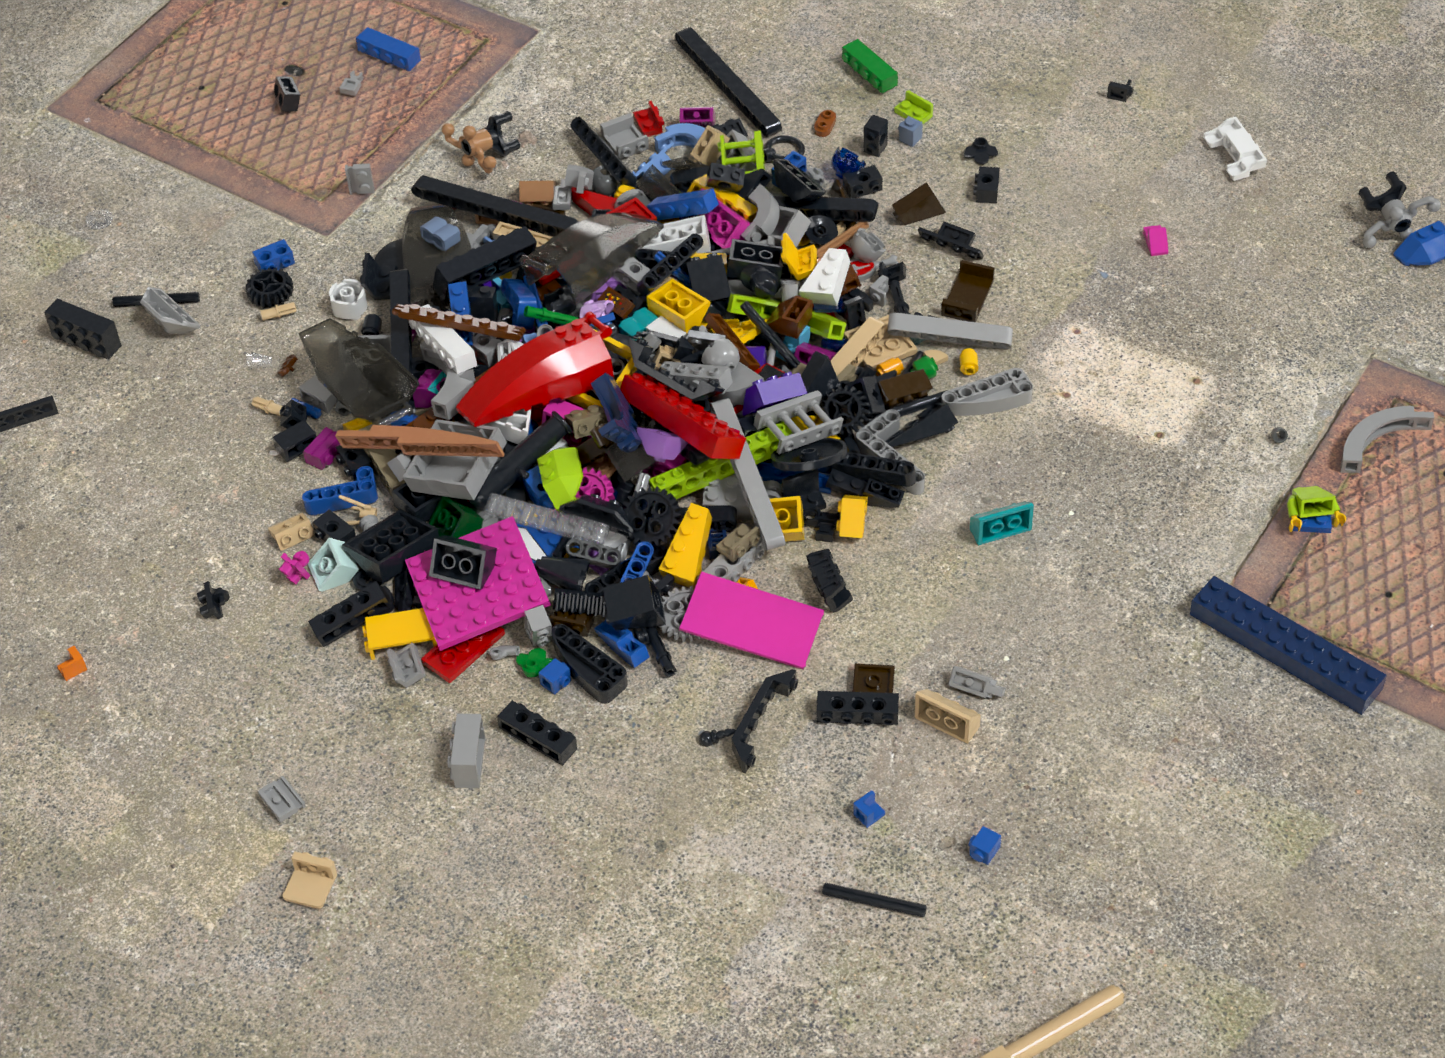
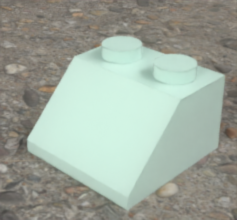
(332, 565)

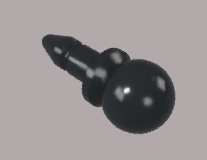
(707, 738)

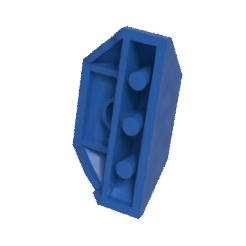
(1423, 246)

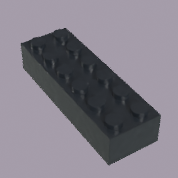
(484, 262)

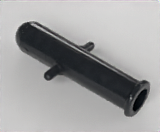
(522, 458)

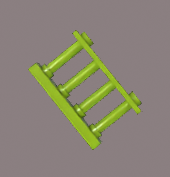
(757, 157)

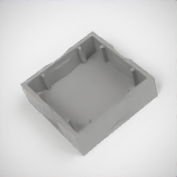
(453, 475)

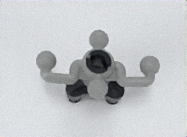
(1393, 210)

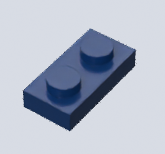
(1317, 524)

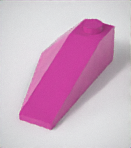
(725, 225)

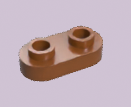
(825, 123)

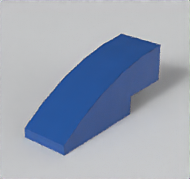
(623, 644)

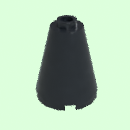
(563, 572)

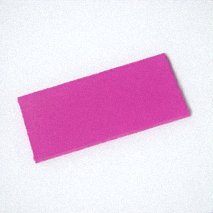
(752, 620)

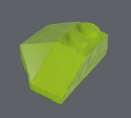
(561, 474)

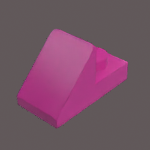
(1156, 240)

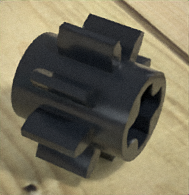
(866, 371)

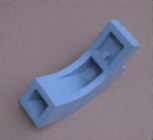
(680, 134)

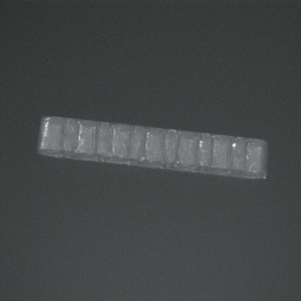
(547, 519)

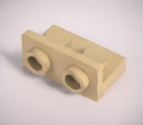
(291, 531)

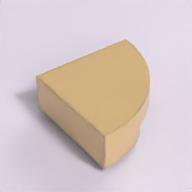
(938, 356)

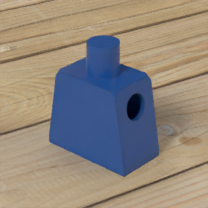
(535, 489)

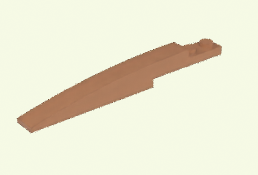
(419, 441)

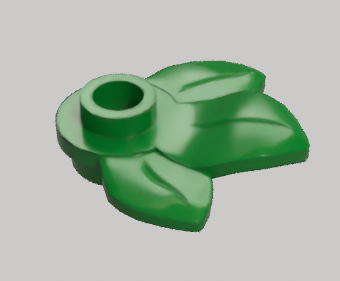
(533, 662)

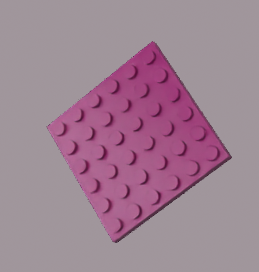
(464, 611)

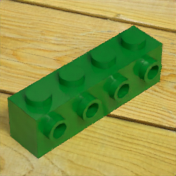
(869, 66)

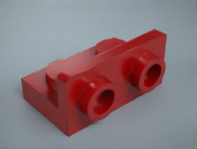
(649, 120)

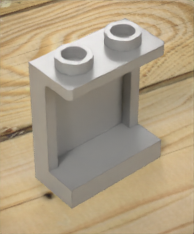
(624, 136)

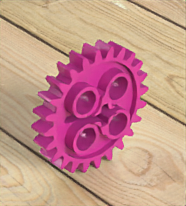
(602, 485)

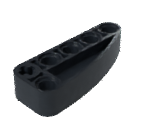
(588, 665)

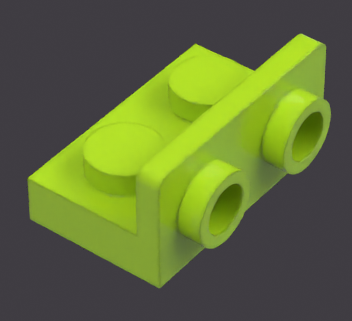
(915, 107)

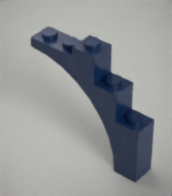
(618, 412)

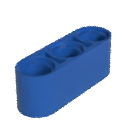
(639, 561)

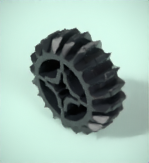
(269, 287)
(849, 404)

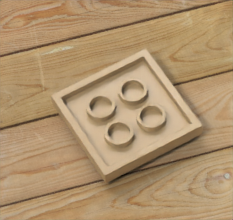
(888, 347)

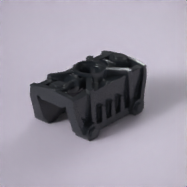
(828, 580)

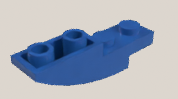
(460, 305)

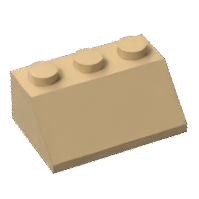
(946, 715)

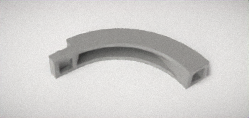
(1377, 425)

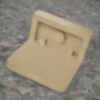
(310, 880)

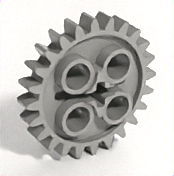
(675, 613)

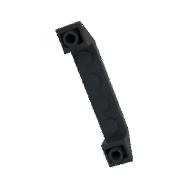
(641, 352)
(780, 683)

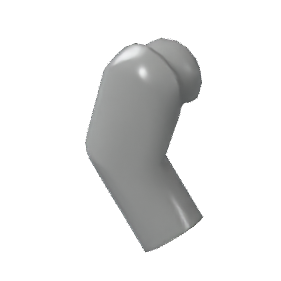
(503, 651)

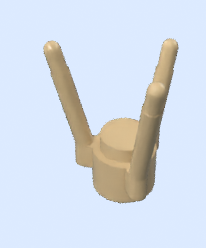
(363, 508)

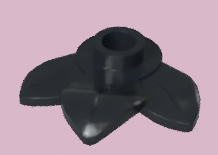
(980, 151)

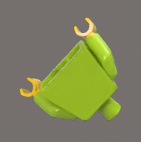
(1312, 502)

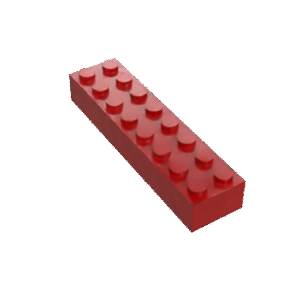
(683, 417)

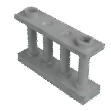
(797, 407)

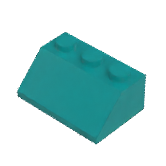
(1002, 522)

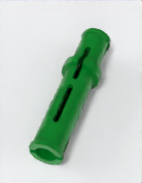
(546, 315)

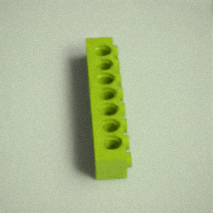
(691, 478)

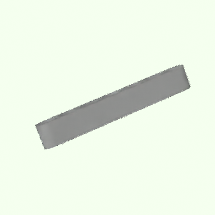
(950, 330)

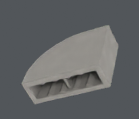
(742, 379)

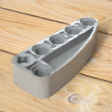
(990, 394)

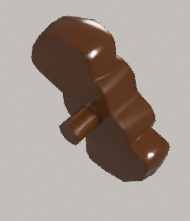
(287, 365)

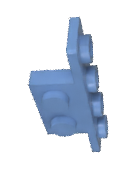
(656, 160)

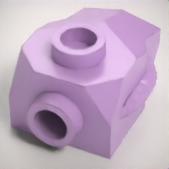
(599, 308)

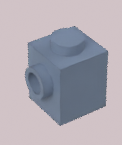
(910, 131)

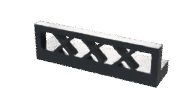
(27, 413)

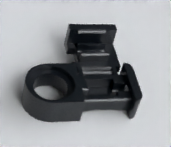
(826, 521)

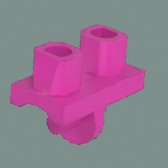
(294, 568)

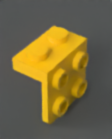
(800, 261)

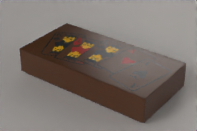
(622, 306)

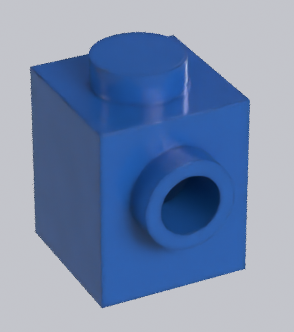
(555, 676)
(984, 845)

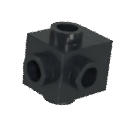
(292, 414)

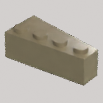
(379, 459)

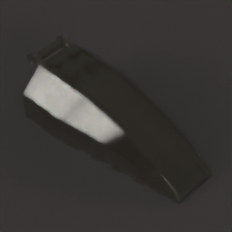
(590, 251)

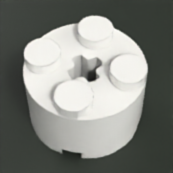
(348, 299)

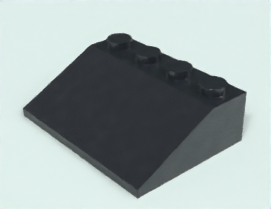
(389, 543)

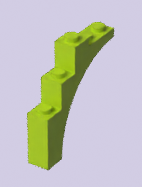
(819, 323)

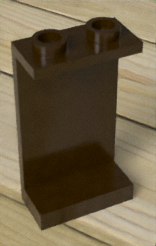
(968, 292)

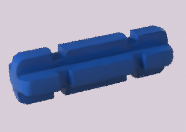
(310, 411)

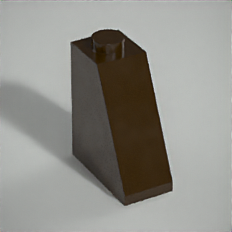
(917, 206)

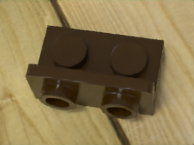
(577, 622)

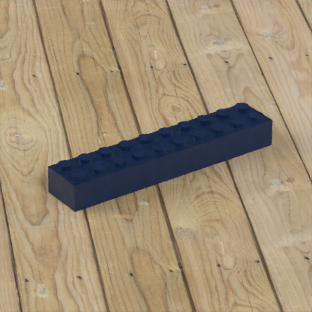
(1288, 645)

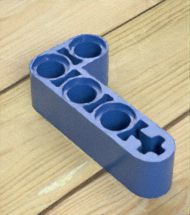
(519, 296)
(325, 498)

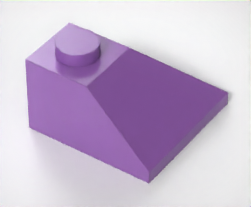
(661, 443)

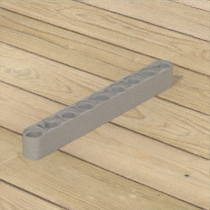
(751, 482)

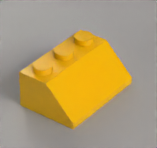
(678, 305)

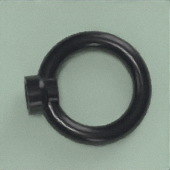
(770, 153)

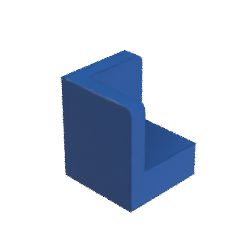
(867, 809)

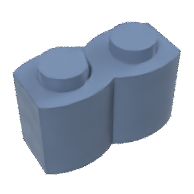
(440, 233)

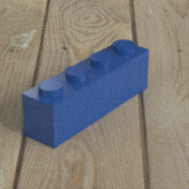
(388, 49)
(683, 204)

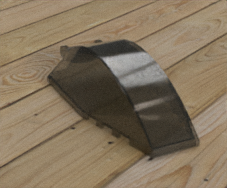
(359, 373)

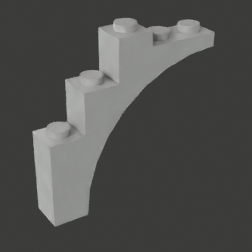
(454, 388)

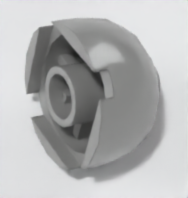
(866, 246)
(722, 354)

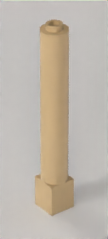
(1062, 1025)

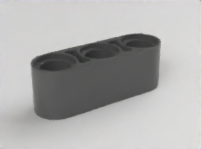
(600, 560)

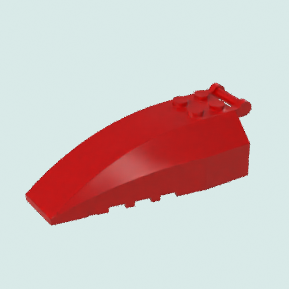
(541, 370)

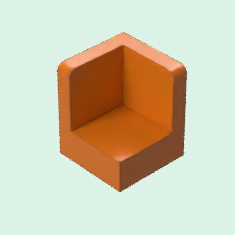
(72, 666)

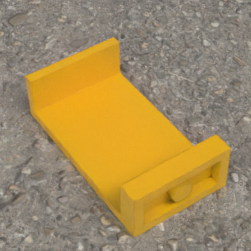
(396, 630)

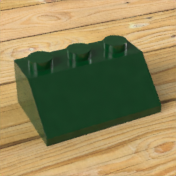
(455, 518)

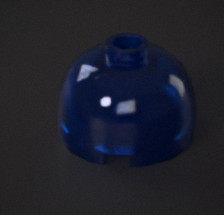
(846, 162)

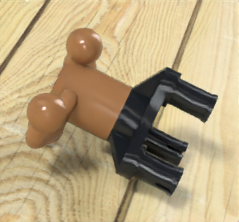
(475, 142)

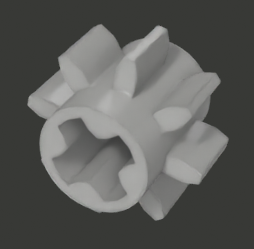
(816, 174)

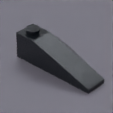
(931, 421)

